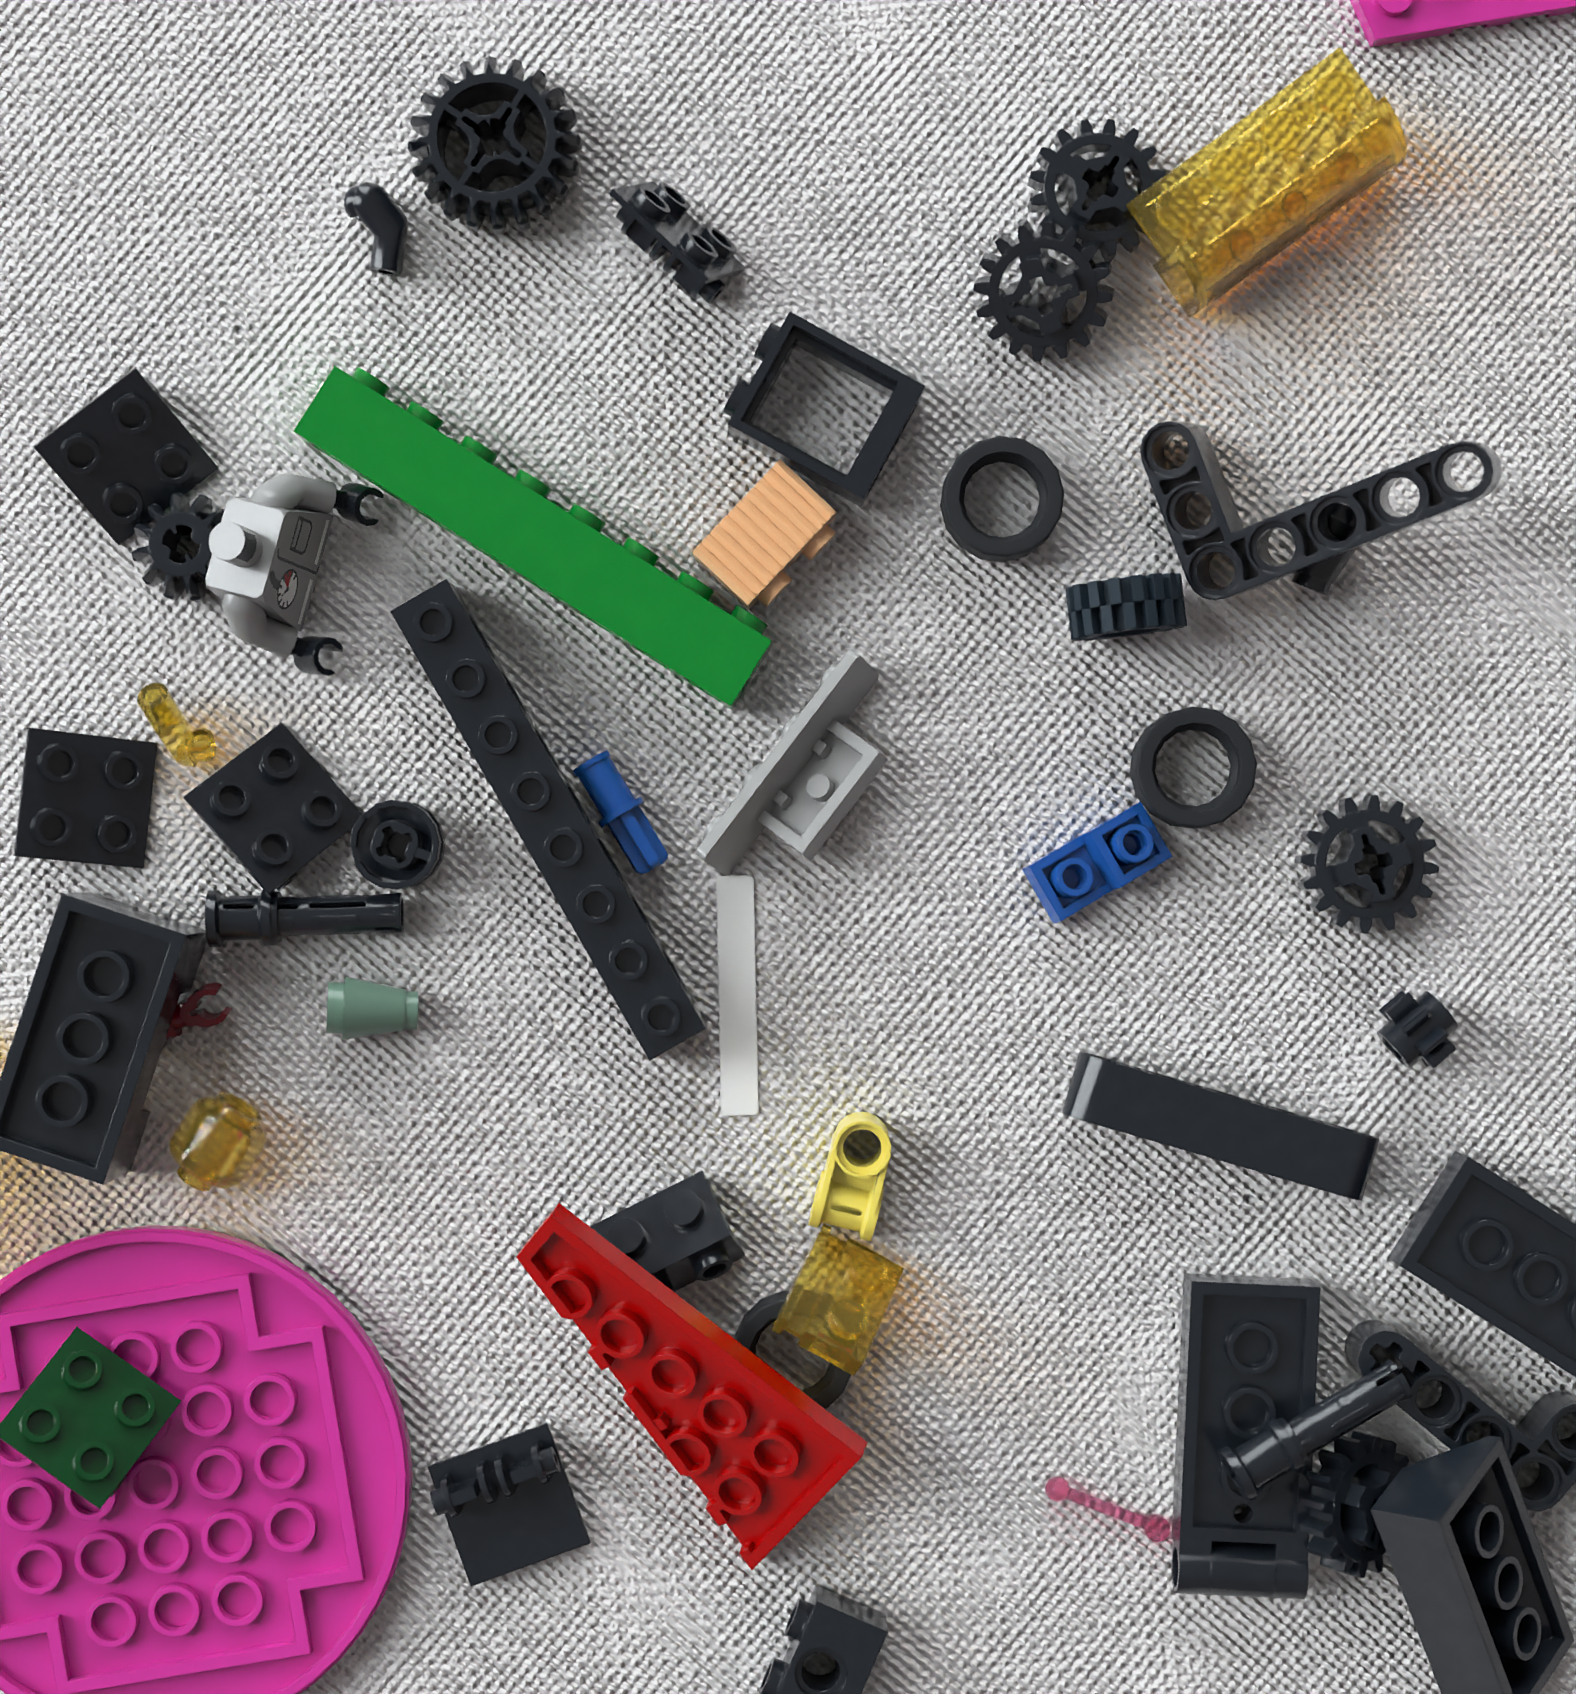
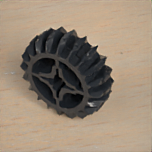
(508, 120)

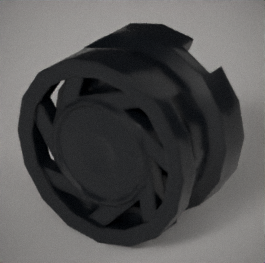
(397, 844)

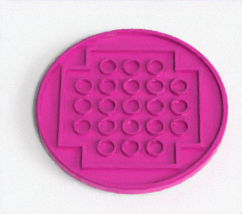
(252, 1516)

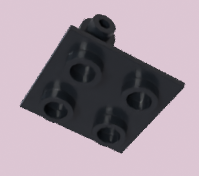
(660, 214)
(125, 455)
(85, 798)
(274, 808)
(508, 1504)

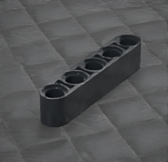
(1220, 1126)

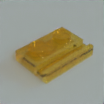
(838, 1299)

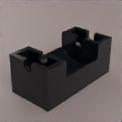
(94, 1035)

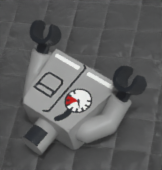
(270, 558)

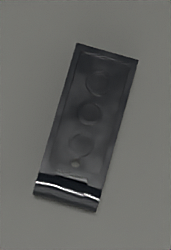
(1497, 1257)
(1242, 1362)

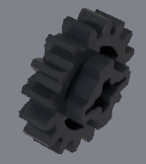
(1078, 175)
(1036, 262)
(1360, 838)
(1342, 1501)

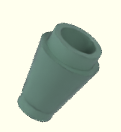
(369, 1008)

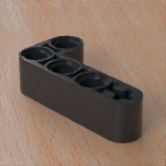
(1460, 1409)

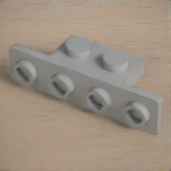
(806, 778)

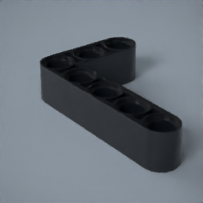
(1305, 523)

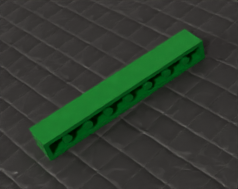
(533, 536)

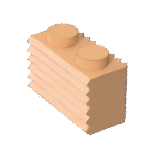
(766, 536)

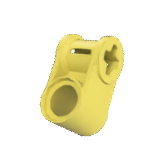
(852, 1188)

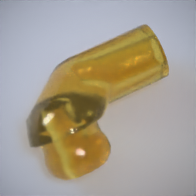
(173, 729)

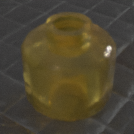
(217, 1142)

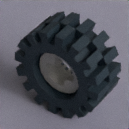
(1126, 606)

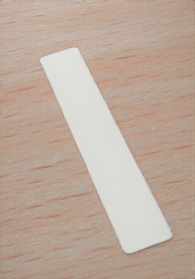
(737, 995)

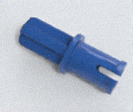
(621, 813)

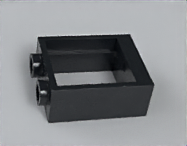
(774, 353)

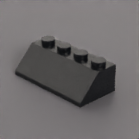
(1473, 1572)

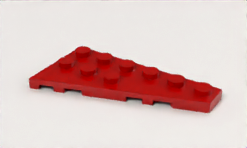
(702, 1396)

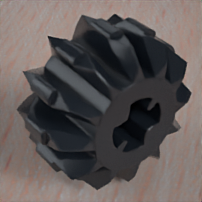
(163, 539)

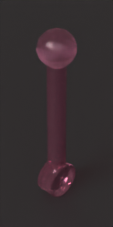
(1154, 1525)

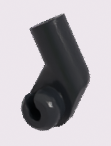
(385, 220)

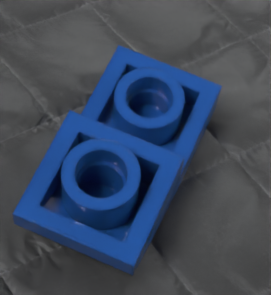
(1097, 862)

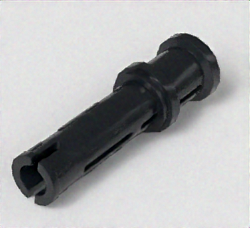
(277, 916)
(1288, 1444)

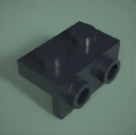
(676, 1234)

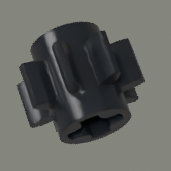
(1417, 1029)

